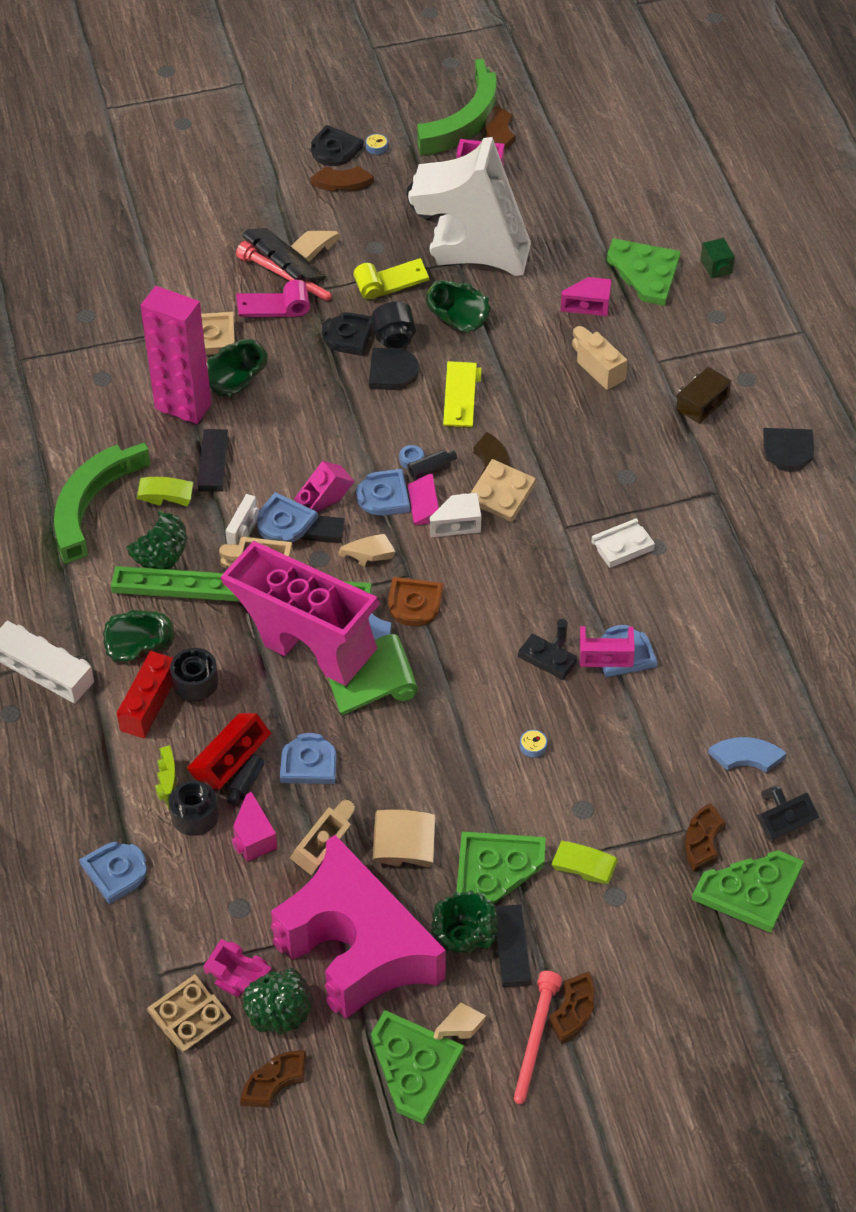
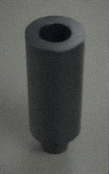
(431, 464)
(245, 779)

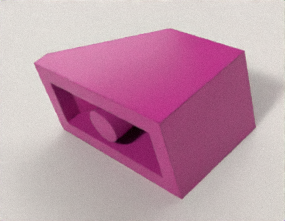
(587, 297)
(253, 830)

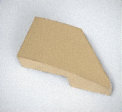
(313, 241)
(369, 548)

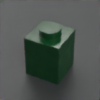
(717, 257)

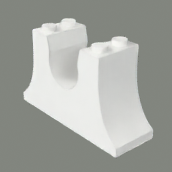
(480, 211)

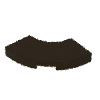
(491, 448)

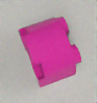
(233, 968)

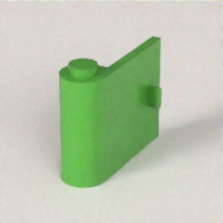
(381, 675)

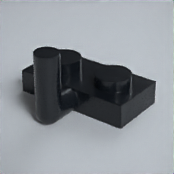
(549, 655)
(787, 814)

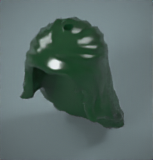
(458, 304)
(235, 366)
(128, 635)

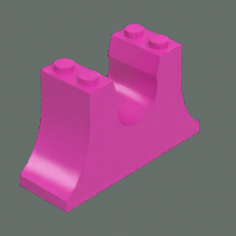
(307, 605)
(356, 908)

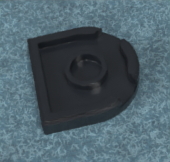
(334, 146)
(348, 333)
(392, 368)
(788, 447)

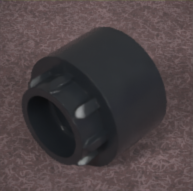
(393, 324)
(194, 674)
(193, 807)

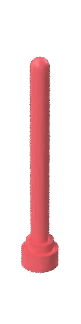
(248, 253)
(548, 984)

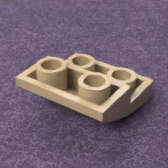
(404, 837)
(188, 1013)

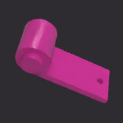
(290, 303)

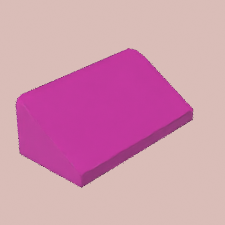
(423, 499)

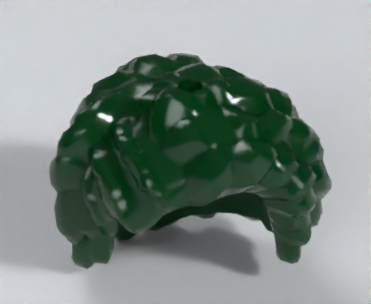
(162, 544)
(464, 922)
(278, 1001)

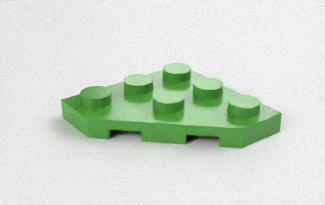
(645, 268)
(498, 862)
(751, 888)
(413, 1064)

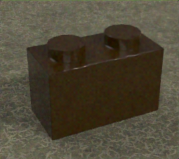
(703, 394)

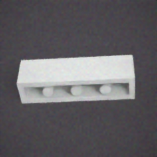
(44, 662)

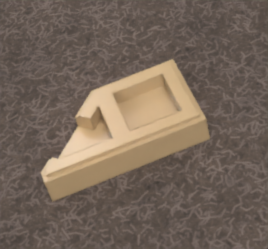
(461, 1022)

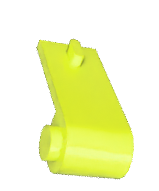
(376, 284)
(460, 393)

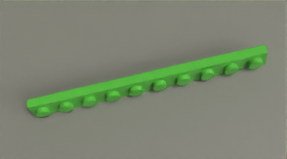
(179, 583)

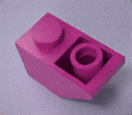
(324, 487)

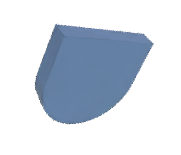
(383, 493)
(284, 519)
(643, 657)
(308, 760)
(115, 869)

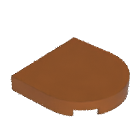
(414, 601)

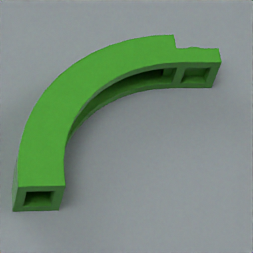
(464, 124)
(83, 487)

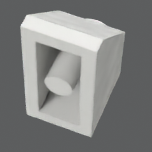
(457, 516)

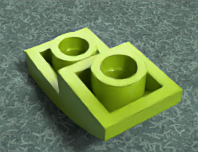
(159, 488)
(167, 775)
(583, 860)

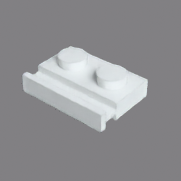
(243, 520)
(623, 543)

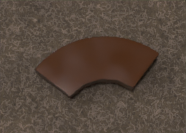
(497, 126)
(350, 179)
(701, 837)
(575, 1009)
(272, 1077)

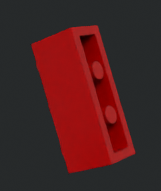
(146, 695)
(229, 750)

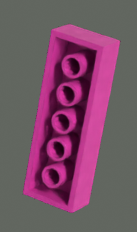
(176, 354)

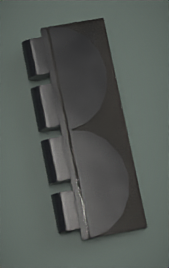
(282, 255)

